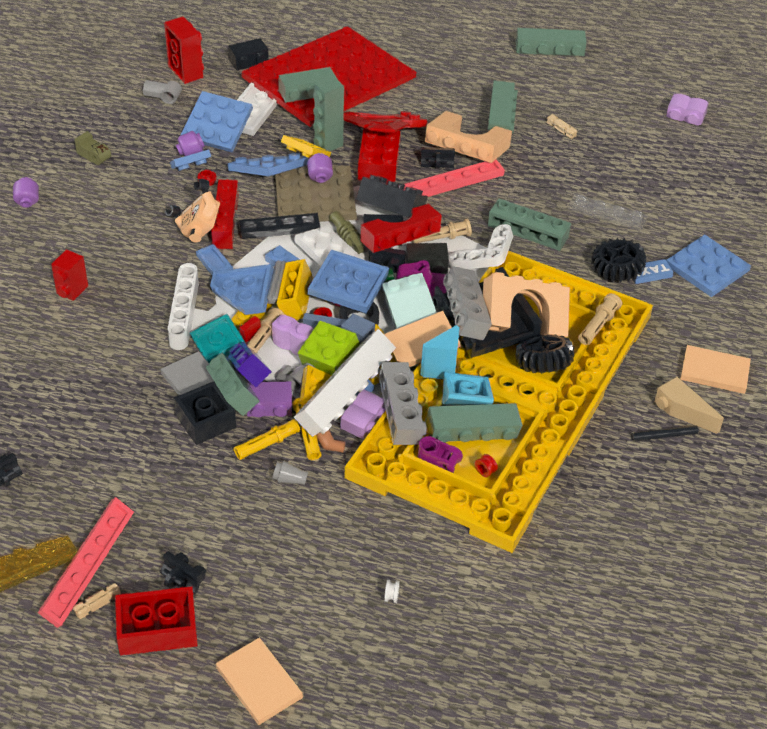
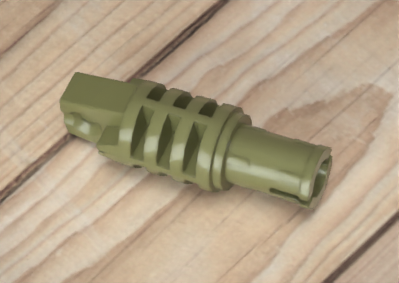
(347, 232)

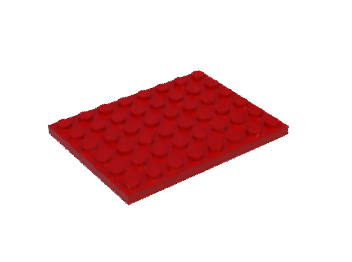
(353, 59)

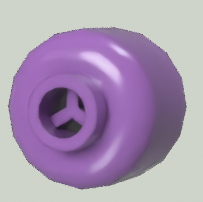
(190, 143)
(320, 168)
(25, 192)

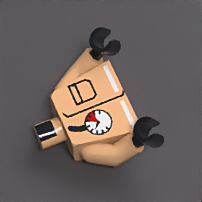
(199, 216)

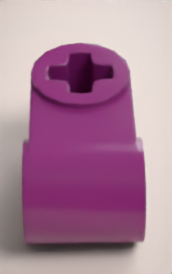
(415, 268)
(439, 453)

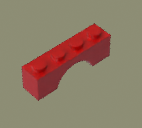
(223, 227)
(382, 235)

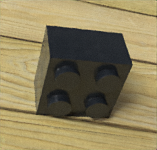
(205, 413)

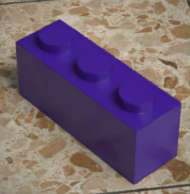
(249, 363)

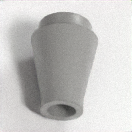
(288, 473)

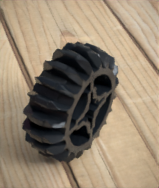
(618, 260)
(545, 353)

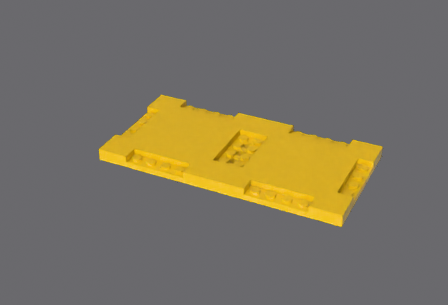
(551, 419)

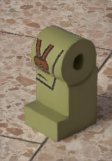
(92, 149)

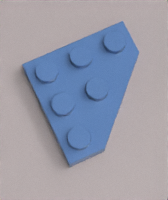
(268, 164)
(244, 287)

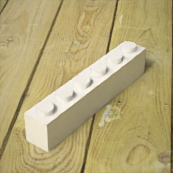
(344, 383)

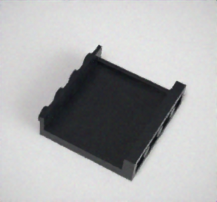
(523, 325)

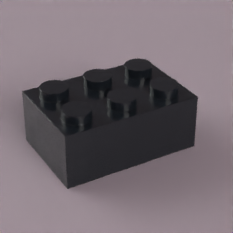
(390, 195)

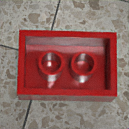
(184, 49)
(379, 154)
(155, 620)

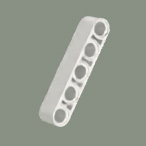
(183, 306)

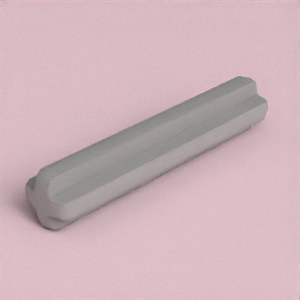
(275, 283)

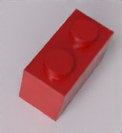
(69, 275)

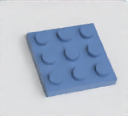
(218, 120)
(708, 265)
(348, 281)

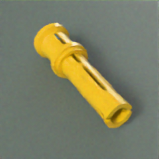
(311, 443)

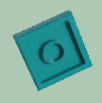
(216, 337)

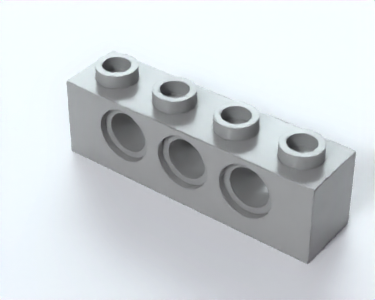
(467, 303)
(401, 403)

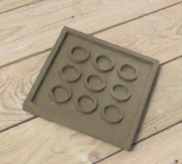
(302, 195)

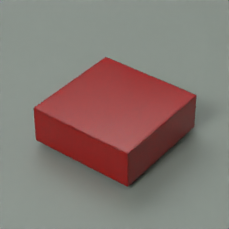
(250, 328)

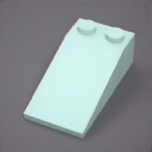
(408, 300)

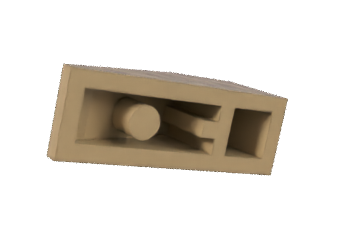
(686, 405)

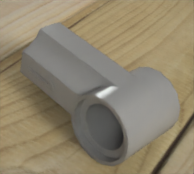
(167, 92)

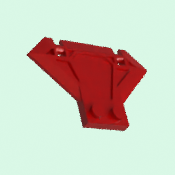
(385, 123)

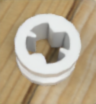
(391, 591)

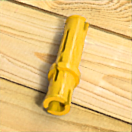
(264, 440)

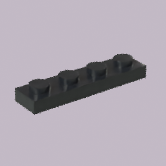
(278, 225)

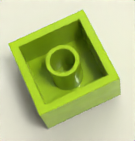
(328, 347)

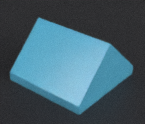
(440, 354)
(466, 390)

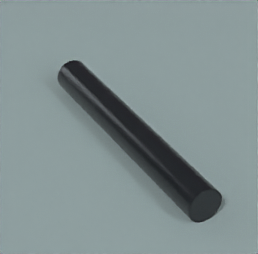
(664, 433)

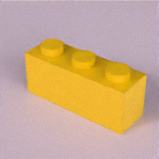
(293, 291)

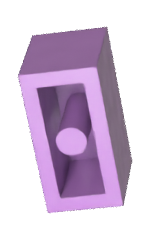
(274, 399)

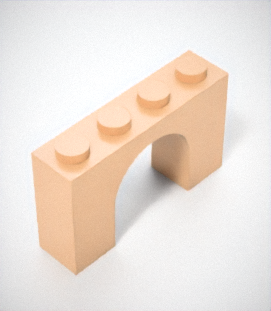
(446, 133)
(550, 299)

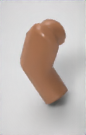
(328, 442)

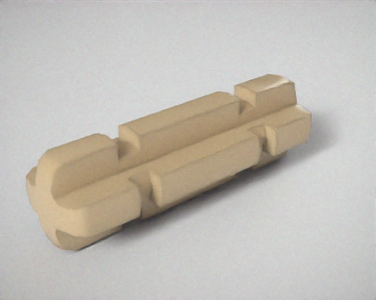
(561, 126)
(96, 601)

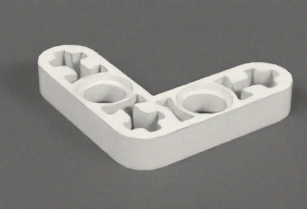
(489, 257)

